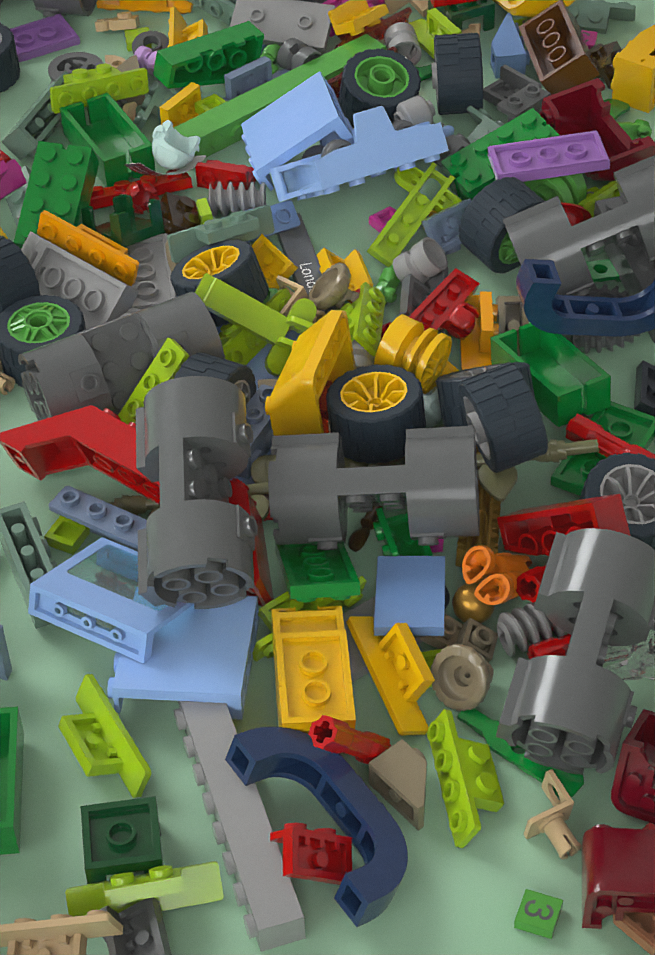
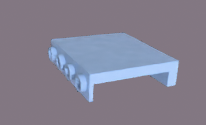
(292, 126)
(194, 659)

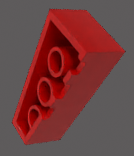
(534, 528)

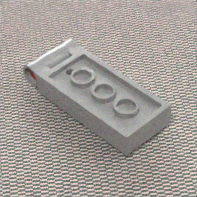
(67, 276)

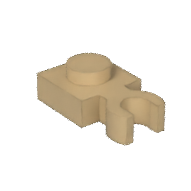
(123, 21)

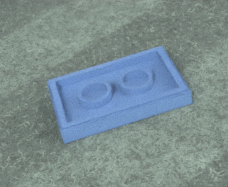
(410, 593)

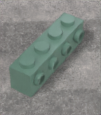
(34, 125)
(25, 549)

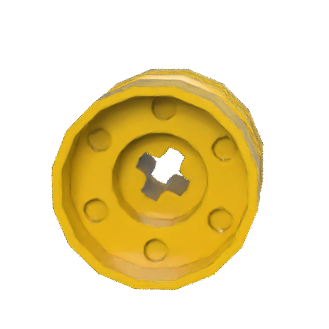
(415, 350)

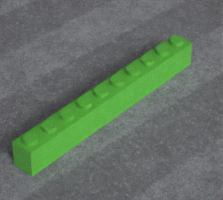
(222, 124)

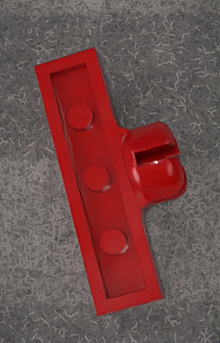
(141, 190)
(447, 306)

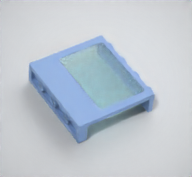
(100, 600)

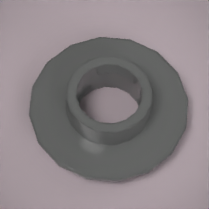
(150, 37)

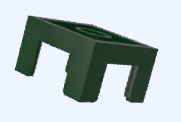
(463, 11)
(123, 225)
(120, 837)

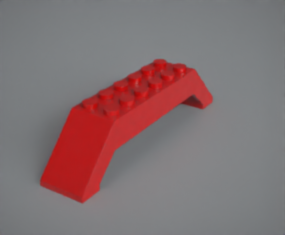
(109, 446)

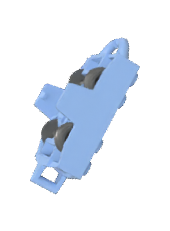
(371, 151)

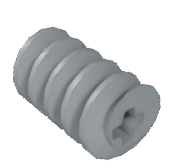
(235, 199)
(524, 625)

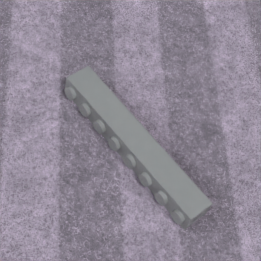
(242, 826)

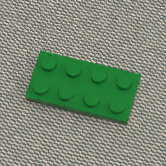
(618, 420)
(317, 573)

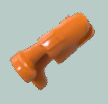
(496, 571)

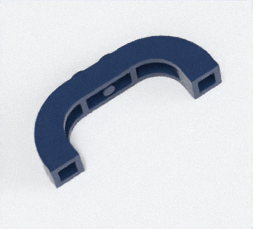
(580, 315)
(347, 799)

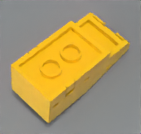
(635, 72)
(311, 667)

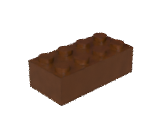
(558, 49)

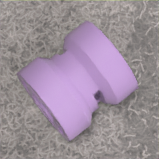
(146, 58)

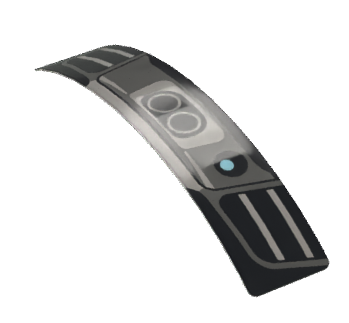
(140, 168)

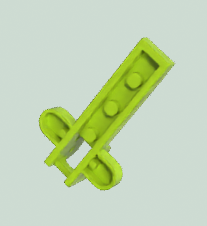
(411, 212)
(257, 318)

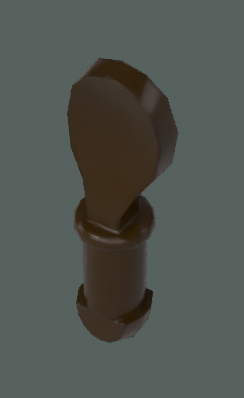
(359, 537)

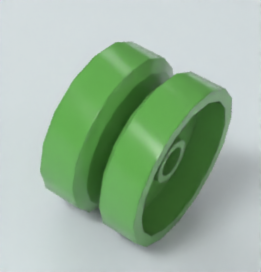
(568, 188)

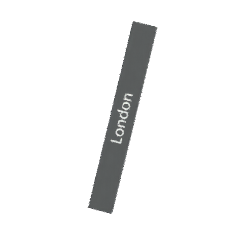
(300, 251)

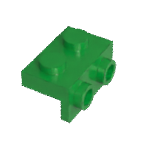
(397, 536)

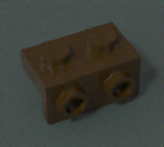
(603, 58)
(178, 213)

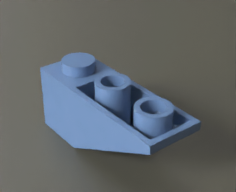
(508, 48)

